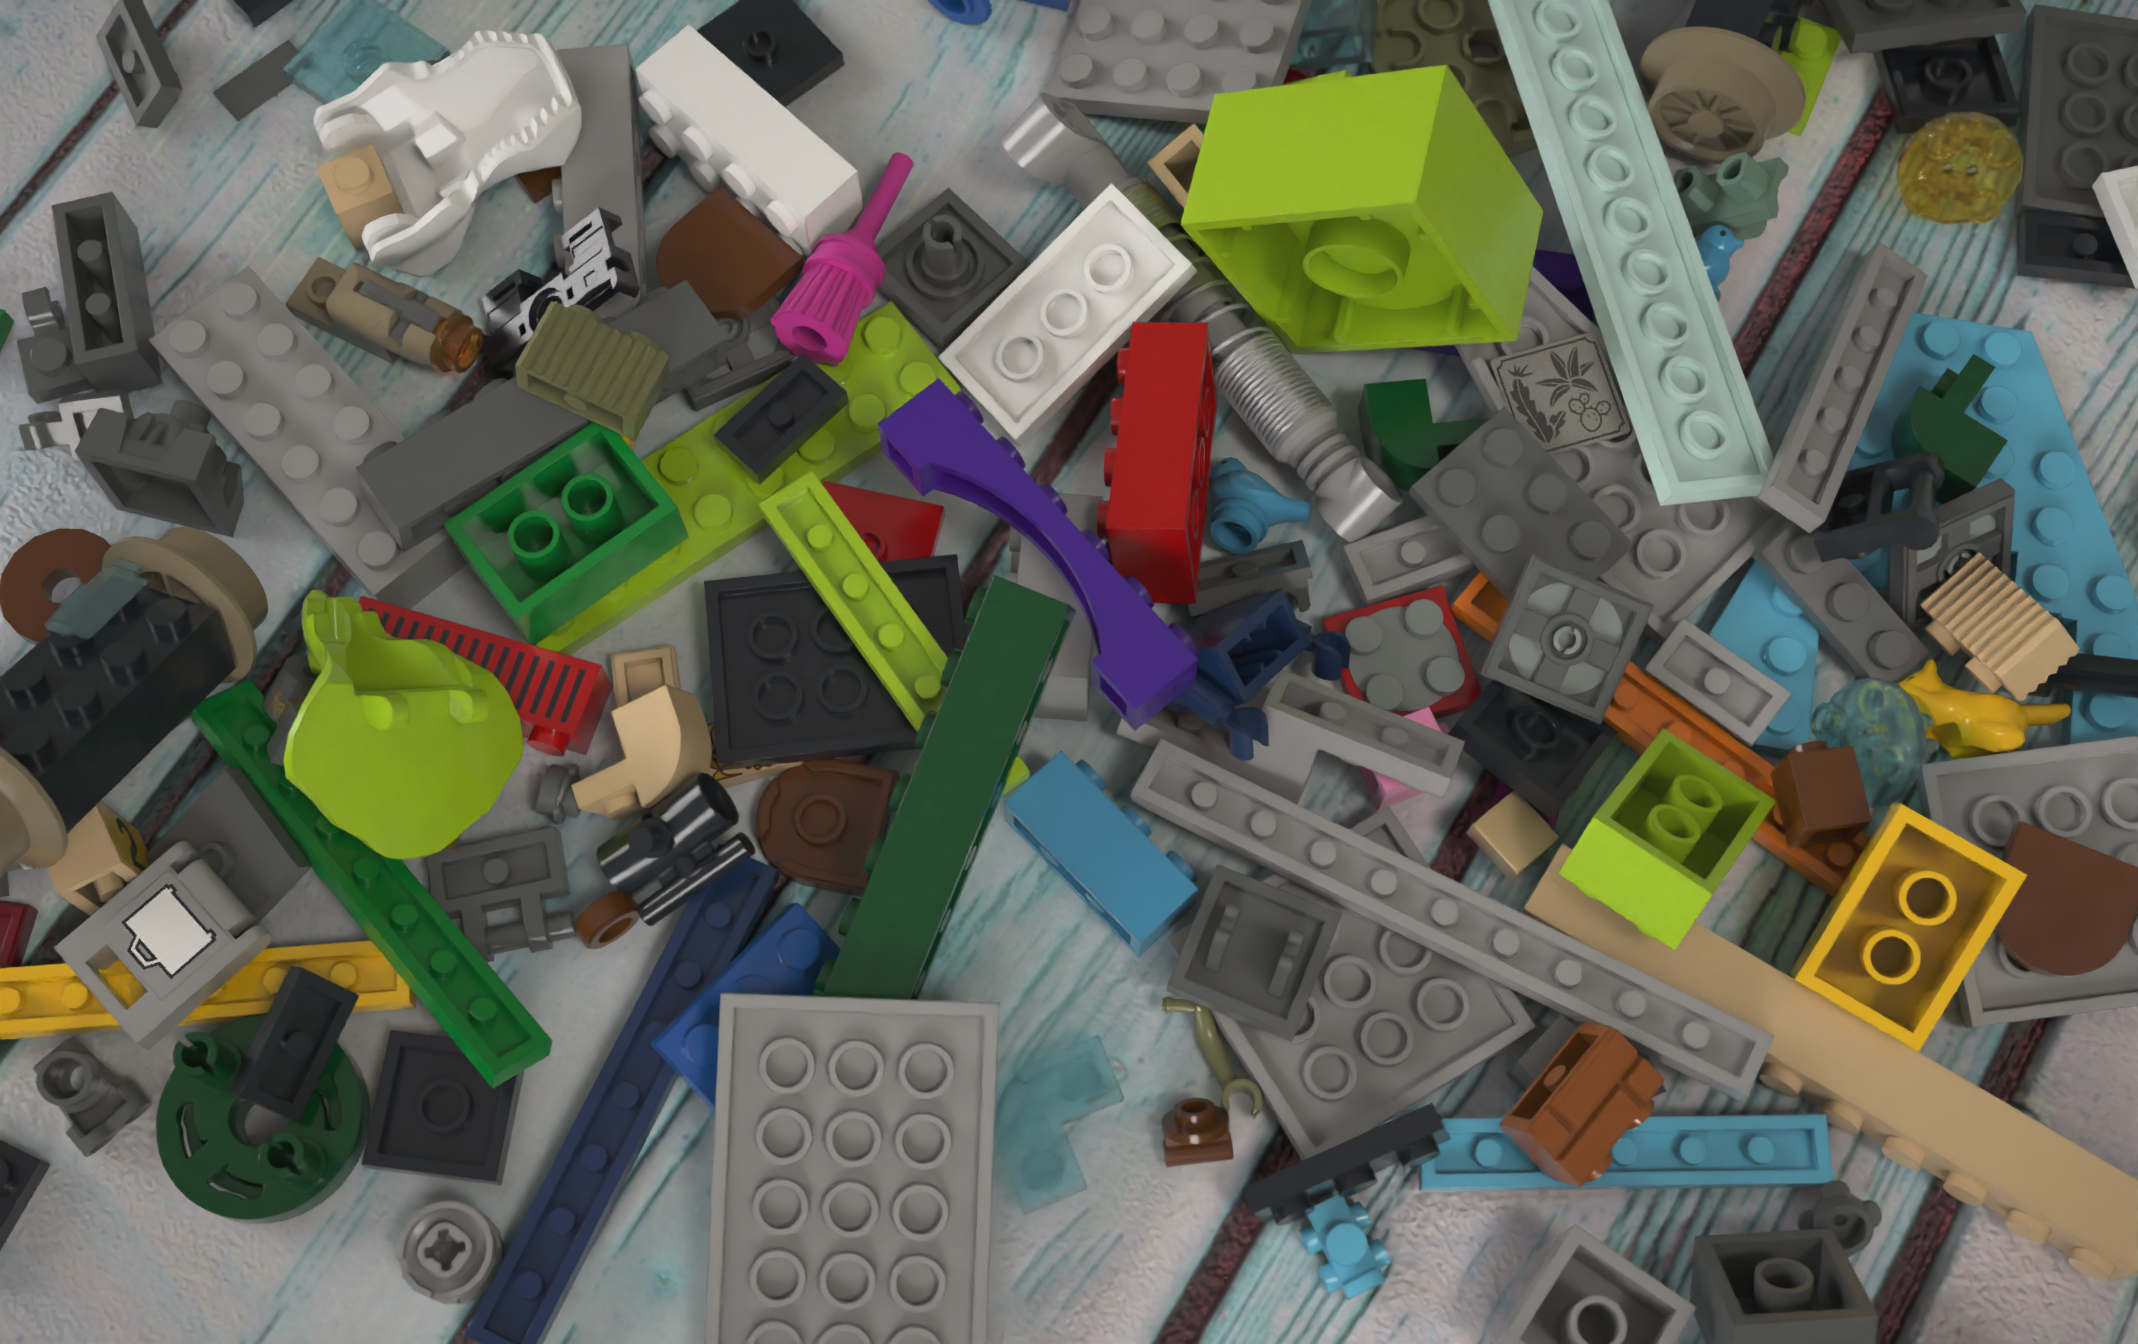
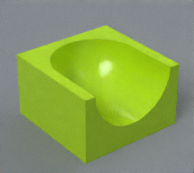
(1365, 212)

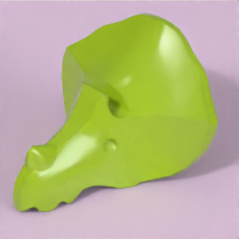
(397, 733)

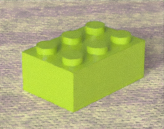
(1666, 838)

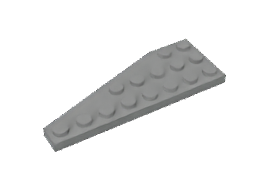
(1678, 548)

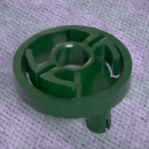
(295, 1169)

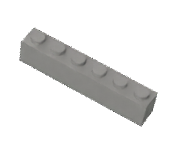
(605, 160)

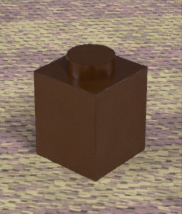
(1820, 794)

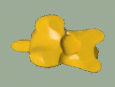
(1975, 722)

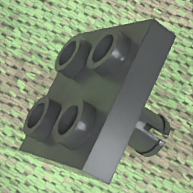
(947, 267)

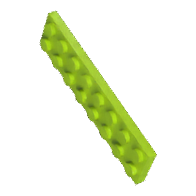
(721, 500)

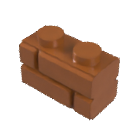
(1583, 1104)

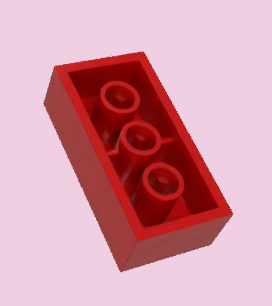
(1160, 459)

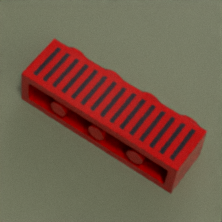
(551, 691)

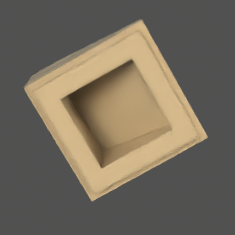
(1512, 835)

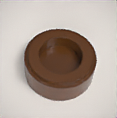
(606, 920)

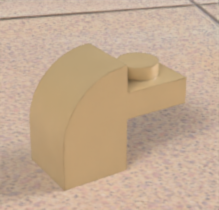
(663, 749)

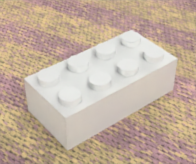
(746, 143)

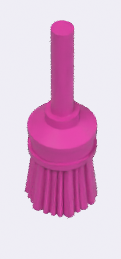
(840, 278)

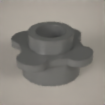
(1860, 1215)

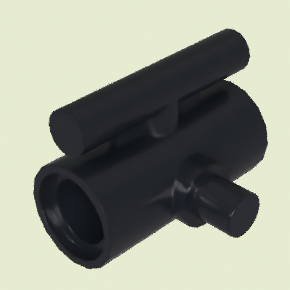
(676, 848)

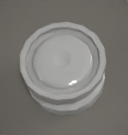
(450, 1252)

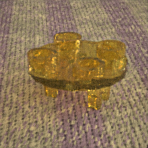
(1953, 193)

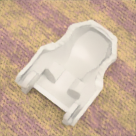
(453, 134)

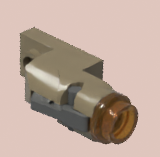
(386, 317)

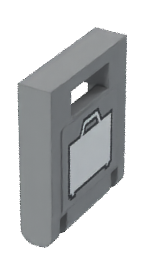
(175, 937)

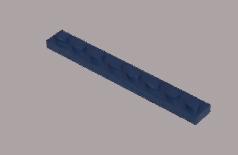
(616, 1116)

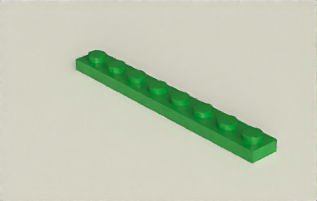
(384, 901)

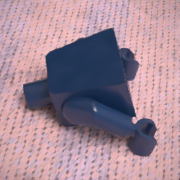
(1241, 652)

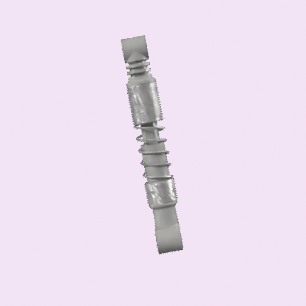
(1255, 372)

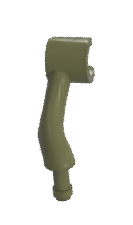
(1215, 1053)

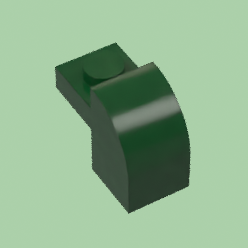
(1939, 426)
(1401, 431)

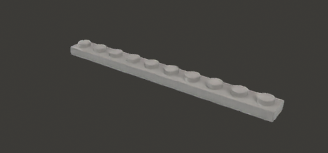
(1453, 919)

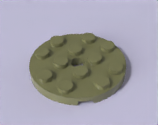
(1440, 33)

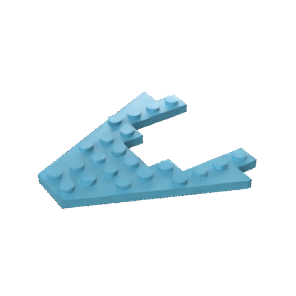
(2058, 536)

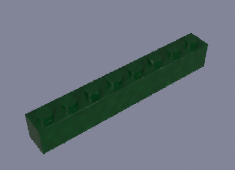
(950, 794)

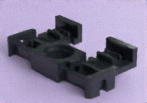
(592, 282)

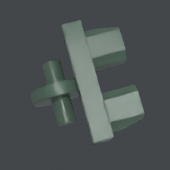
(1736, 197)

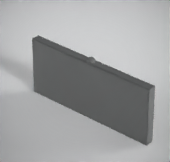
(257, 82)

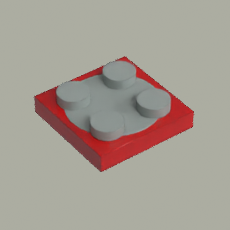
(1407, 655)

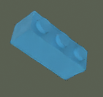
(1102, 851)

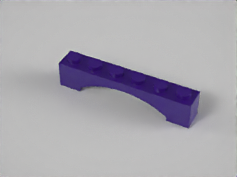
(945, 448)

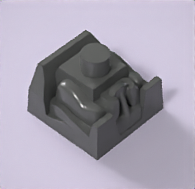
(165, 467)

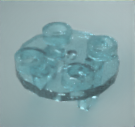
(1896, 740)

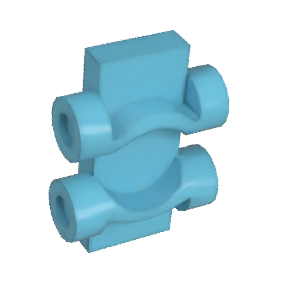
(1339, 1233)

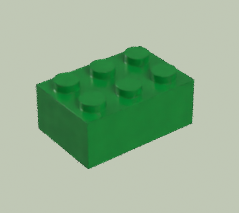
(567, 530)

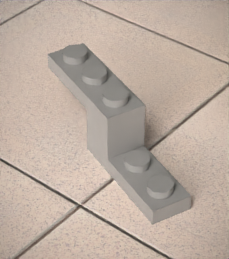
(1301, 723)

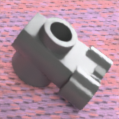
(102, 1104)

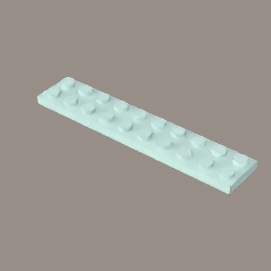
(1635, 251)

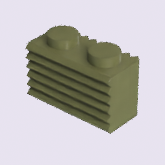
(593, 369)

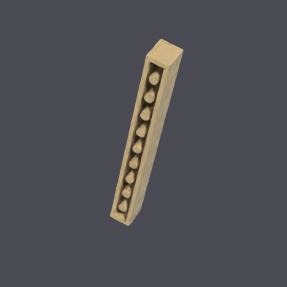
(1881, 1087)

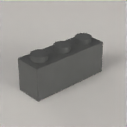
(106, 293)

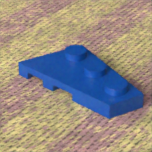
(778, 961)

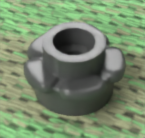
(556, 793)

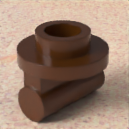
(1196, 1133)

